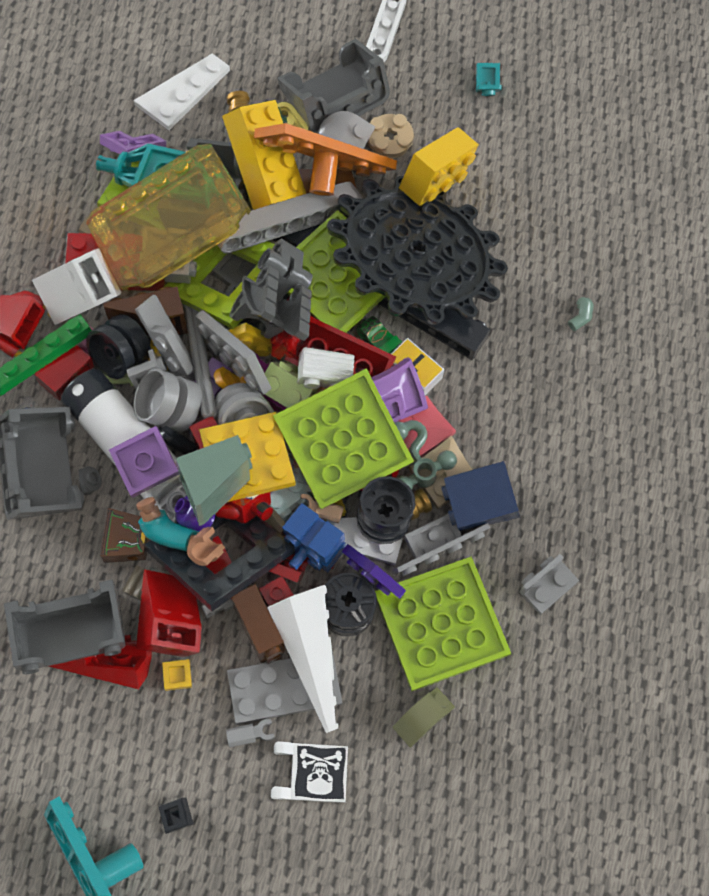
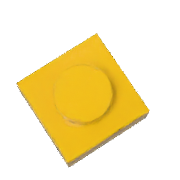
(177, 675)

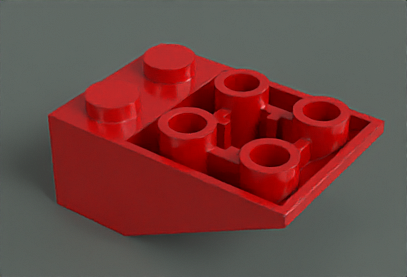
(168, 617)

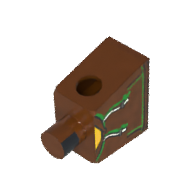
(123, 538)

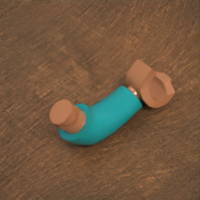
(162, 530)

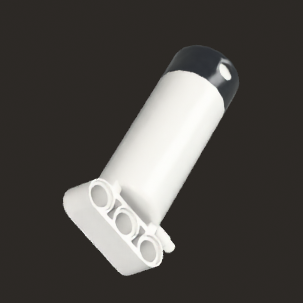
(111, 422)

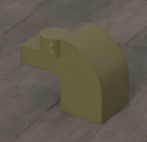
(423, 717)

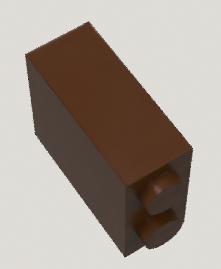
(258, 625)

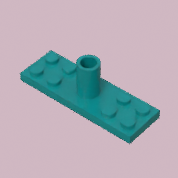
(92, 877)

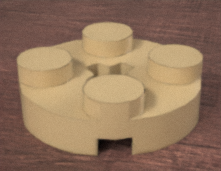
(397, 125)

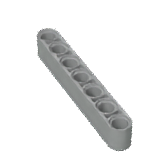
(286, 218)

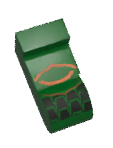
(377, 335)

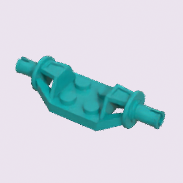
(150, 157)

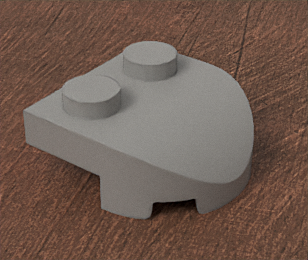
(347, 128)

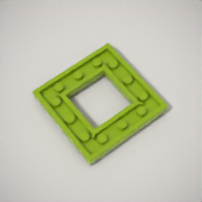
(211, 301)

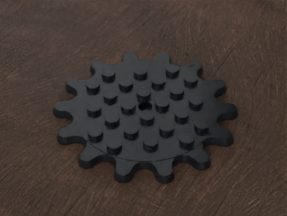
(381, 245)

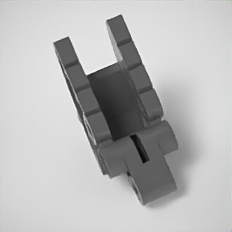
(264, 299)

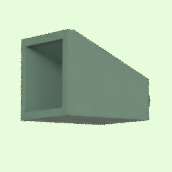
(214, 475)

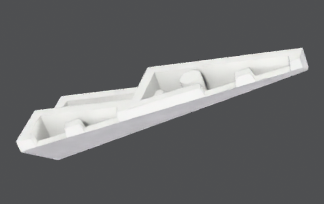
(305, 634)

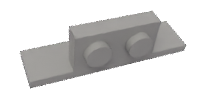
(166, 338)
(434, 538)

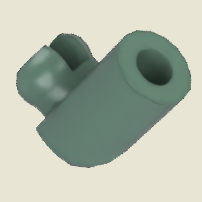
(585, 308)

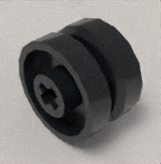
(118, 346)

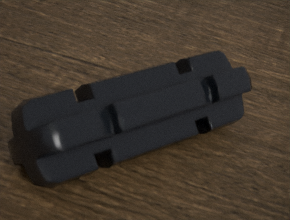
(177, 441)

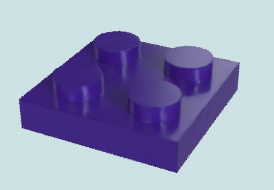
(372, 572)

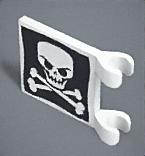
(317, 772)

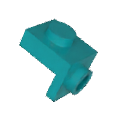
(488, 78)

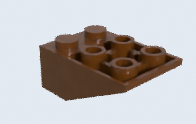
(168, 297)

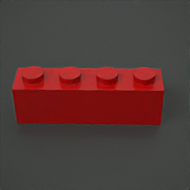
(332, 339)

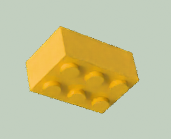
(438, 166)

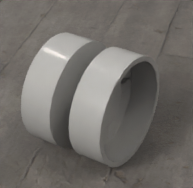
(167, 400)

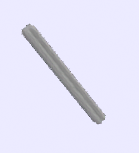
(200, 364)

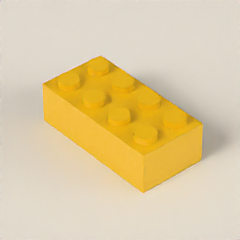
(266, 171)

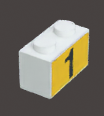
(427, 369)

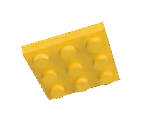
(268, 451)

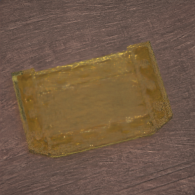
(168, 218)

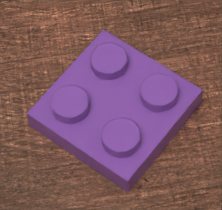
(144, 461)

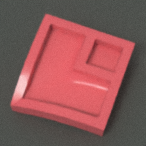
(436, 425)

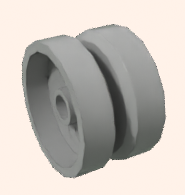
(239, 403)

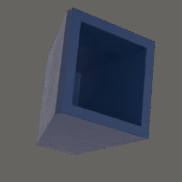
(480, 497)

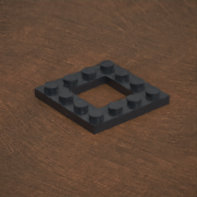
(215, 589)

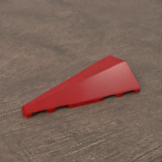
(126, 668)

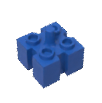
(313, 539)

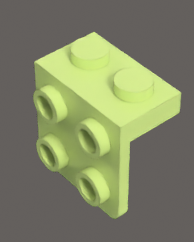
(284, 384)

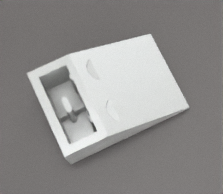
(77, 286)

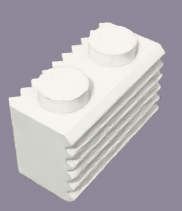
(323, 368)

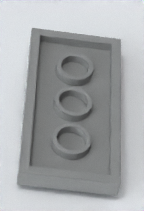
(232, 352)
(271, 691)

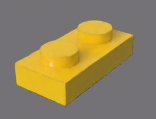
(252, 339)

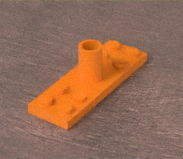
(326, 155)

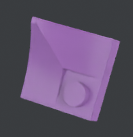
(401, 390)

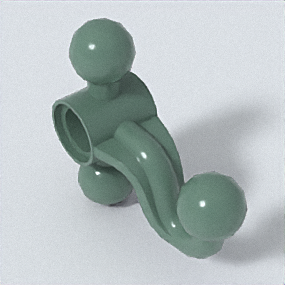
(446, 459)

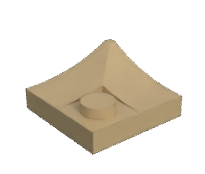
(435, 492)

